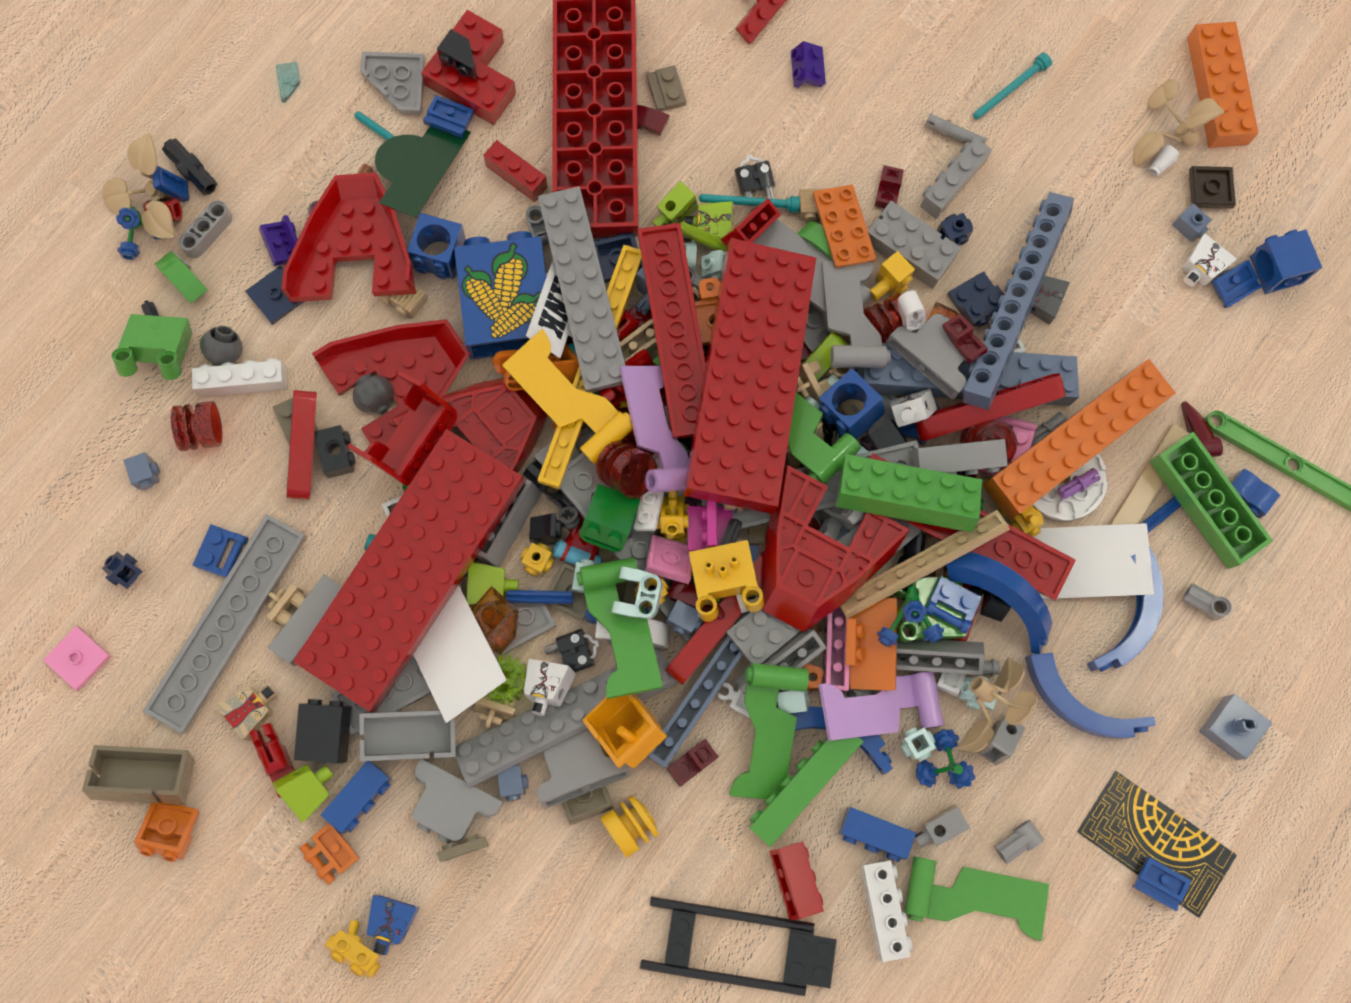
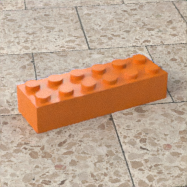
(1223, 77)

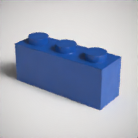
(357, 797)
(876, 834)

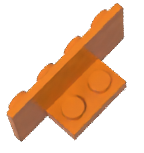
(844, 226)
(870, 661)

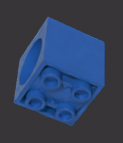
(432, 230)
(1285, 261)
(846, 388)

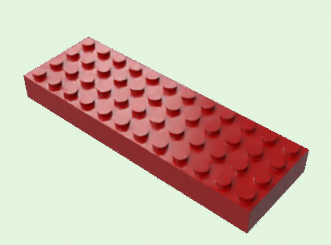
(597, 110)
(750, 377)
(409, 571)

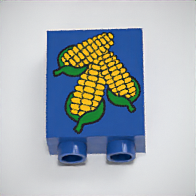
(499, 291)

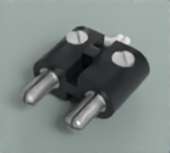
(755, 177)
(574, 650)

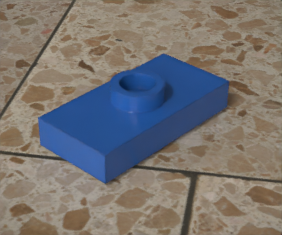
(170, 184)

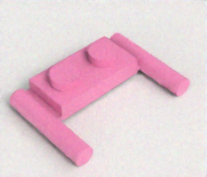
(1024, 433)

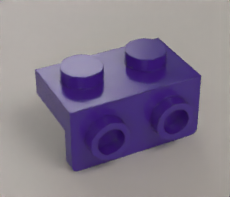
(808, 65)
(279, 239)

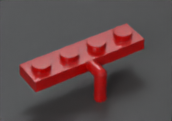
(758, 18)

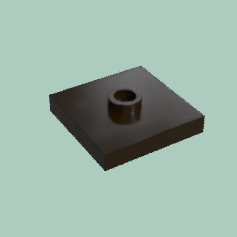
(1212, 187)

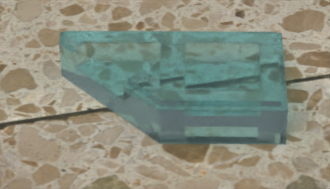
(288, 79)

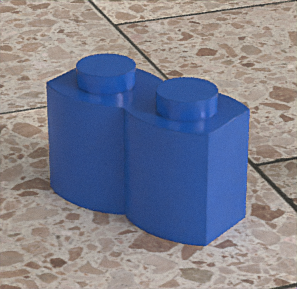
(1254, 492)

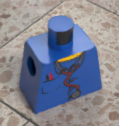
(389, 921)

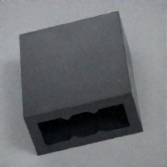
(322, 732)

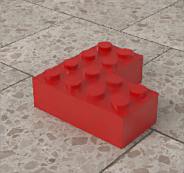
(490, 90)

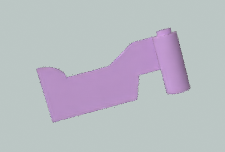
(651, 430)
(881, 712)

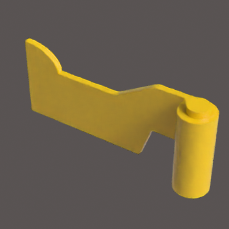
(562, 400)

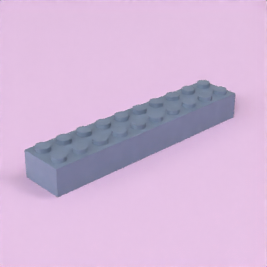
(904, 379)

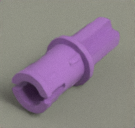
(1079, 483)

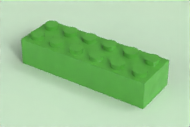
(909, 493)
(1211, 501)

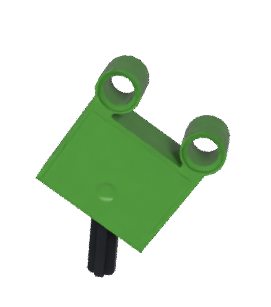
(153, 340)
(924, 589)

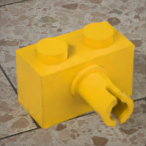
(892, 277)

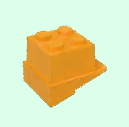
(625, 729)

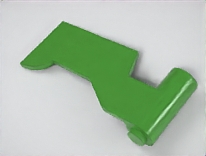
(810, 450)
(629, 635)
(772, 728)
(976, 892)

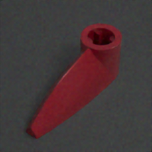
(1198, 425)
(688, 595)

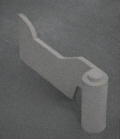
(784, 238)
(847, 318)

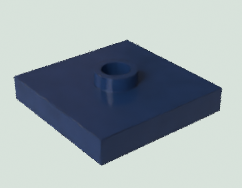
(270, 297)

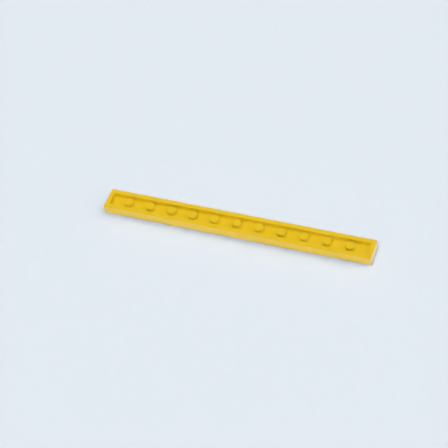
(567, 436)

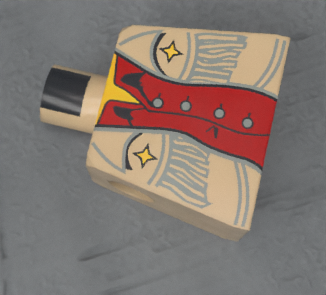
(247, 710)

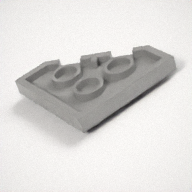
(396, 78)

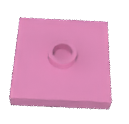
(668, 559)
(76, 658)

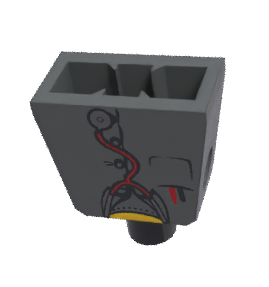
(1049, 299)

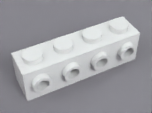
(239, 378)
(885, 910)

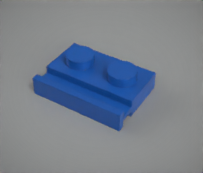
(448, 116)
(1236, 283)
(1162, 884)

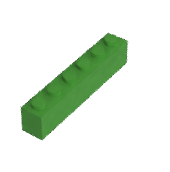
(802, 787)

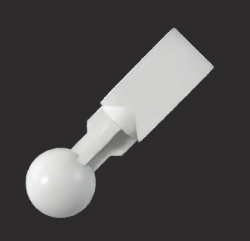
(911, 311)

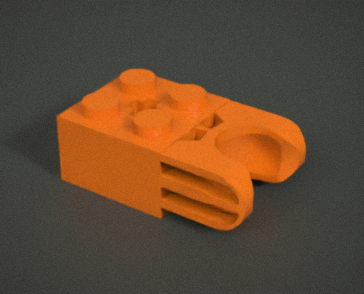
(567, 365)

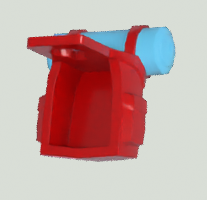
(575, 548)

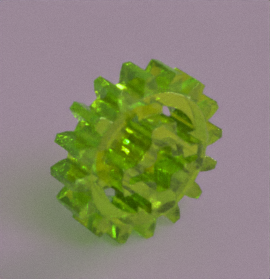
(509, 689)

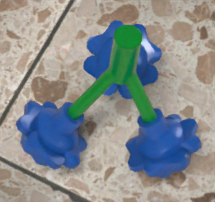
(959, 773)

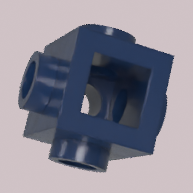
(956, 228)
(121, 569)

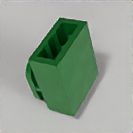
(609, 519)

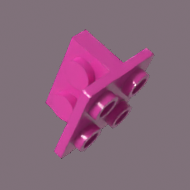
(706, 525)

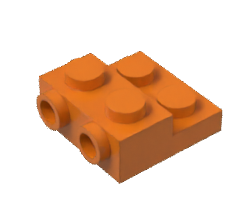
(166, 831)

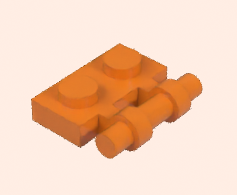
(334, 848)

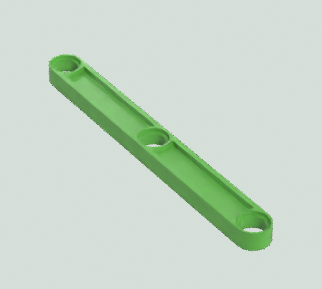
(1278, 457)

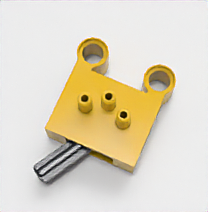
(725, 573)

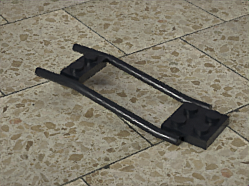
(807, 959)

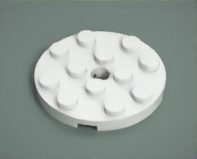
(1080, 503)

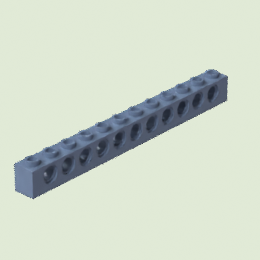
(1018, 300)

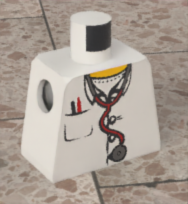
(1206, 261)
(912, 407)
(547, 684)

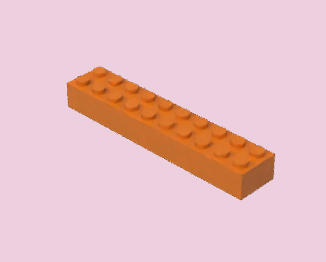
(1078, 439)

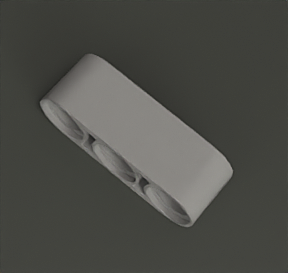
(206, 219)

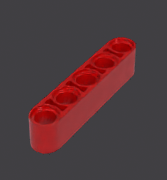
(301, 444)

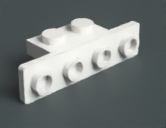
(649, 507)

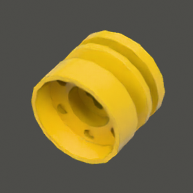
(630, 826)

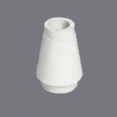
(1163, 160)

